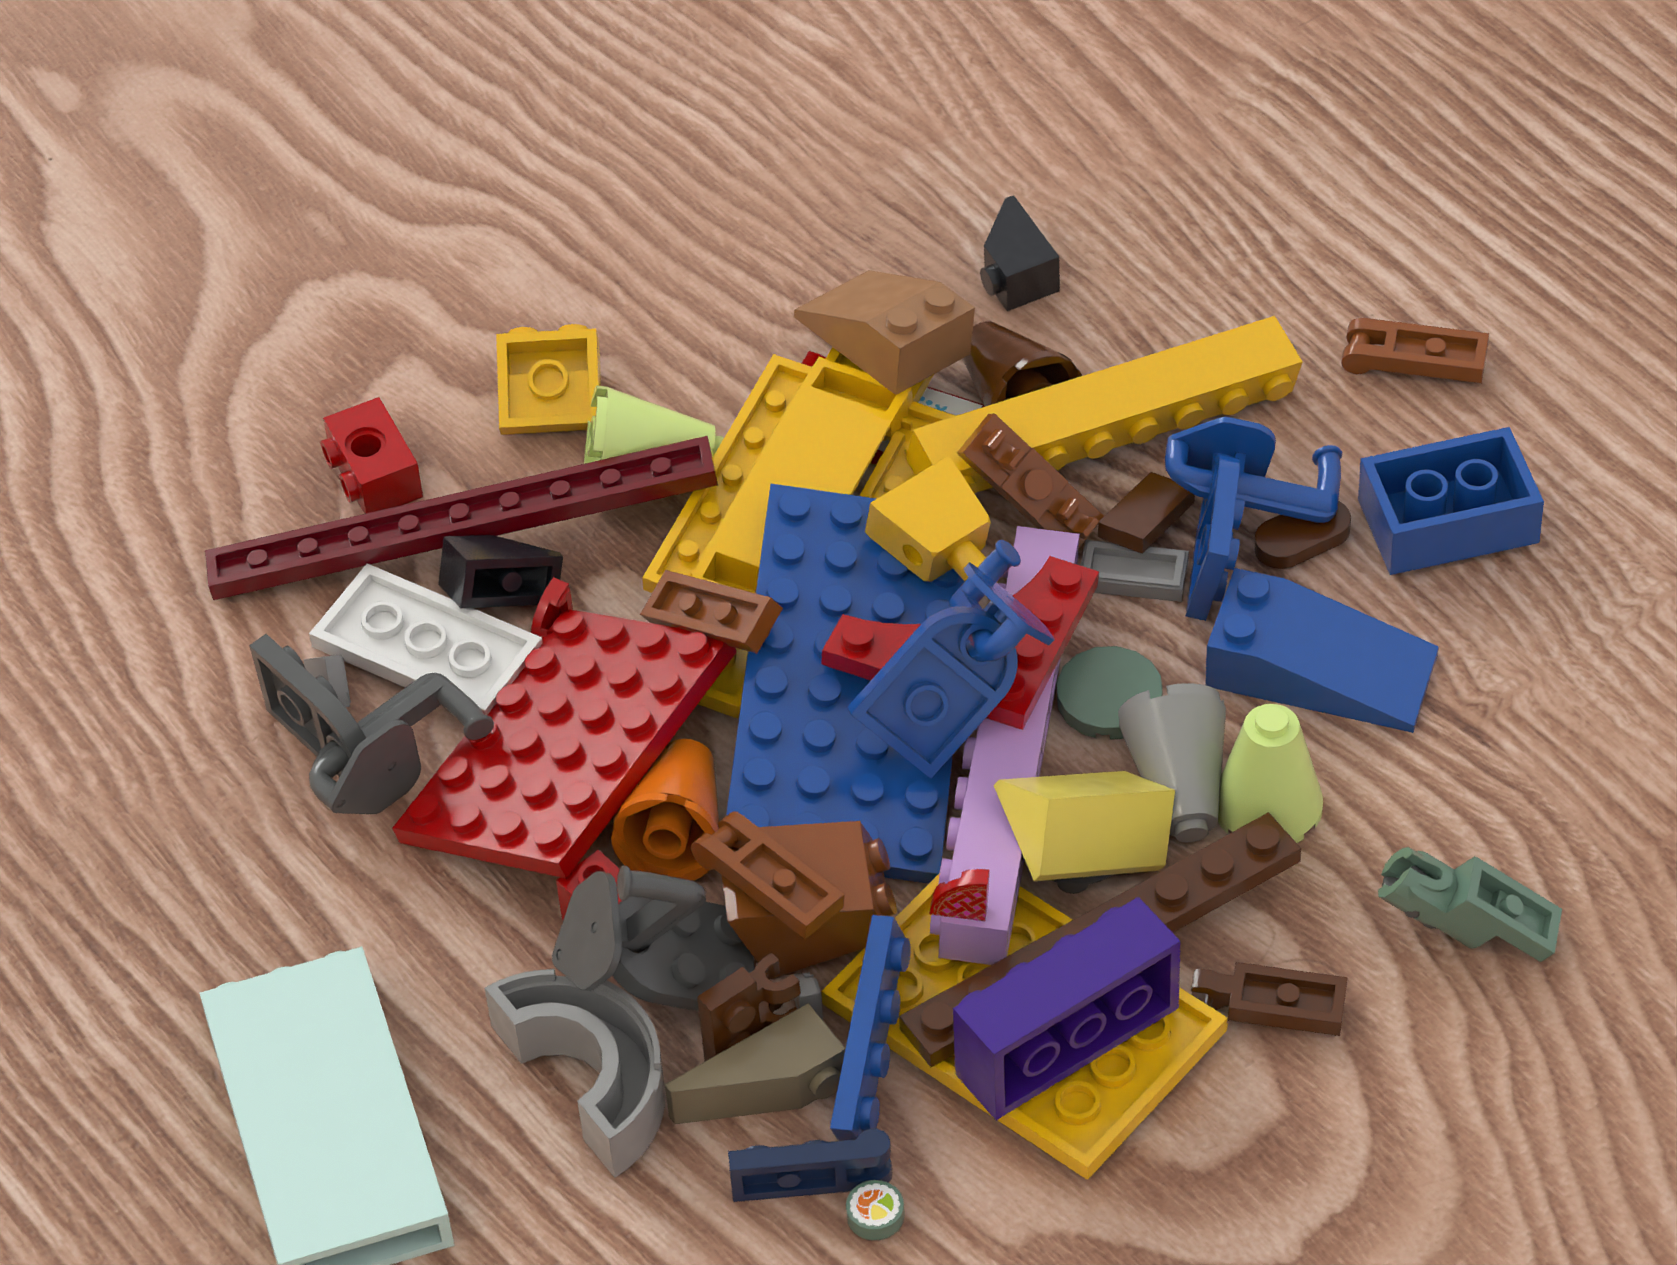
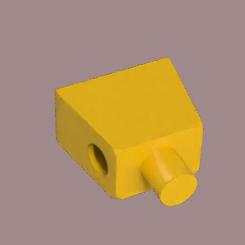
(931, 522)

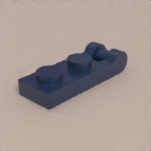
(810, 1167)

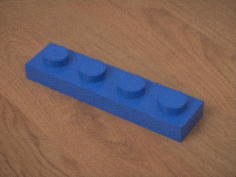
(866, 1047)

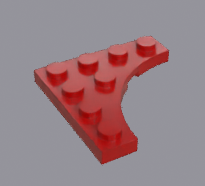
(1054, 595)

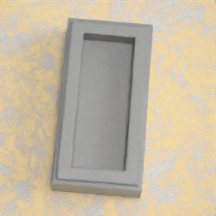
(1152, 575)

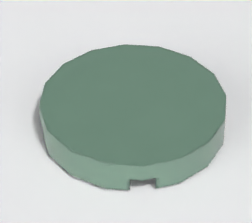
(1099, 683)

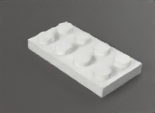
(413, 631)

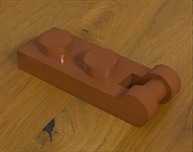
(1415, 350)
(769, 874)

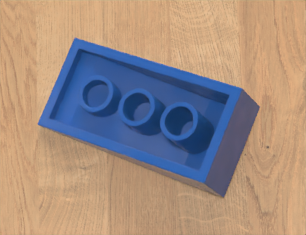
(1316, 654)

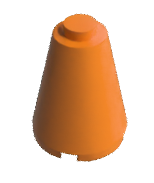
(669, 812)

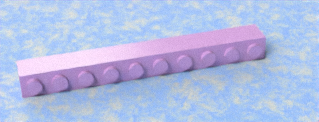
(998, 752)

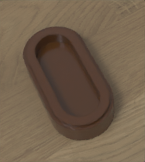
(1291, 540)

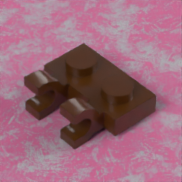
(743, 1005)

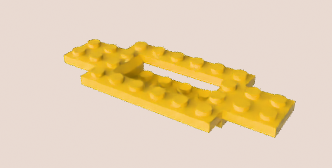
(796, 431)

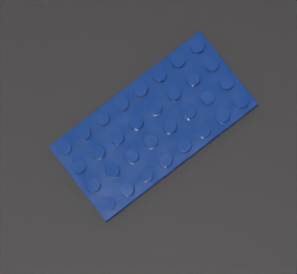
(795, 739)

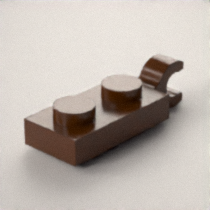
(1275, 997)

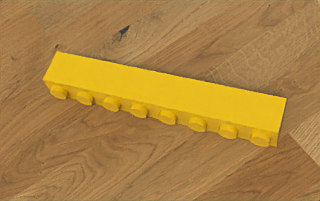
(1129, 400)

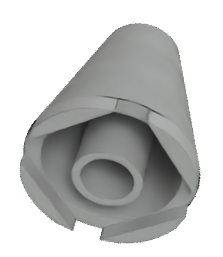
(1180, 746)

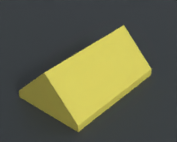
(1088, 823)

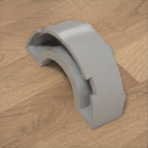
(607, 1030)

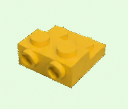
(547, 379)

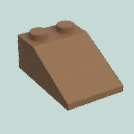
(893, 326)

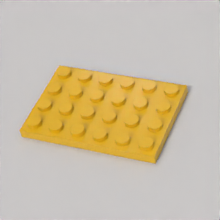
(1091, 1109)

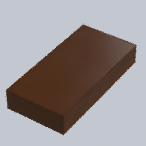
(1145, 513)

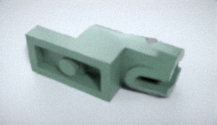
(1470, 902)

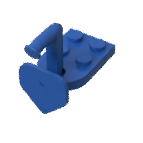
(1227, 468)
(951, 668)

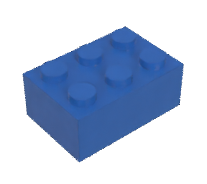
(1450, 500)

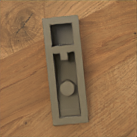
(765, 1073)

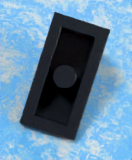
(1018, 259)
(496, 571)

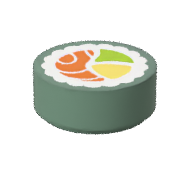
(875, 1210)

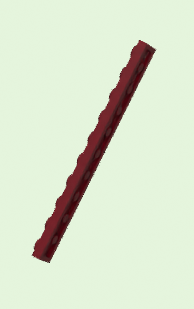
(478, 511)

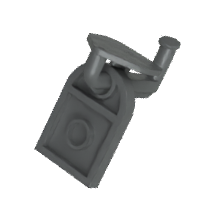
(373, 756)
(655, 942)

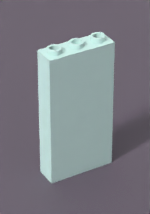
(326, 1115)

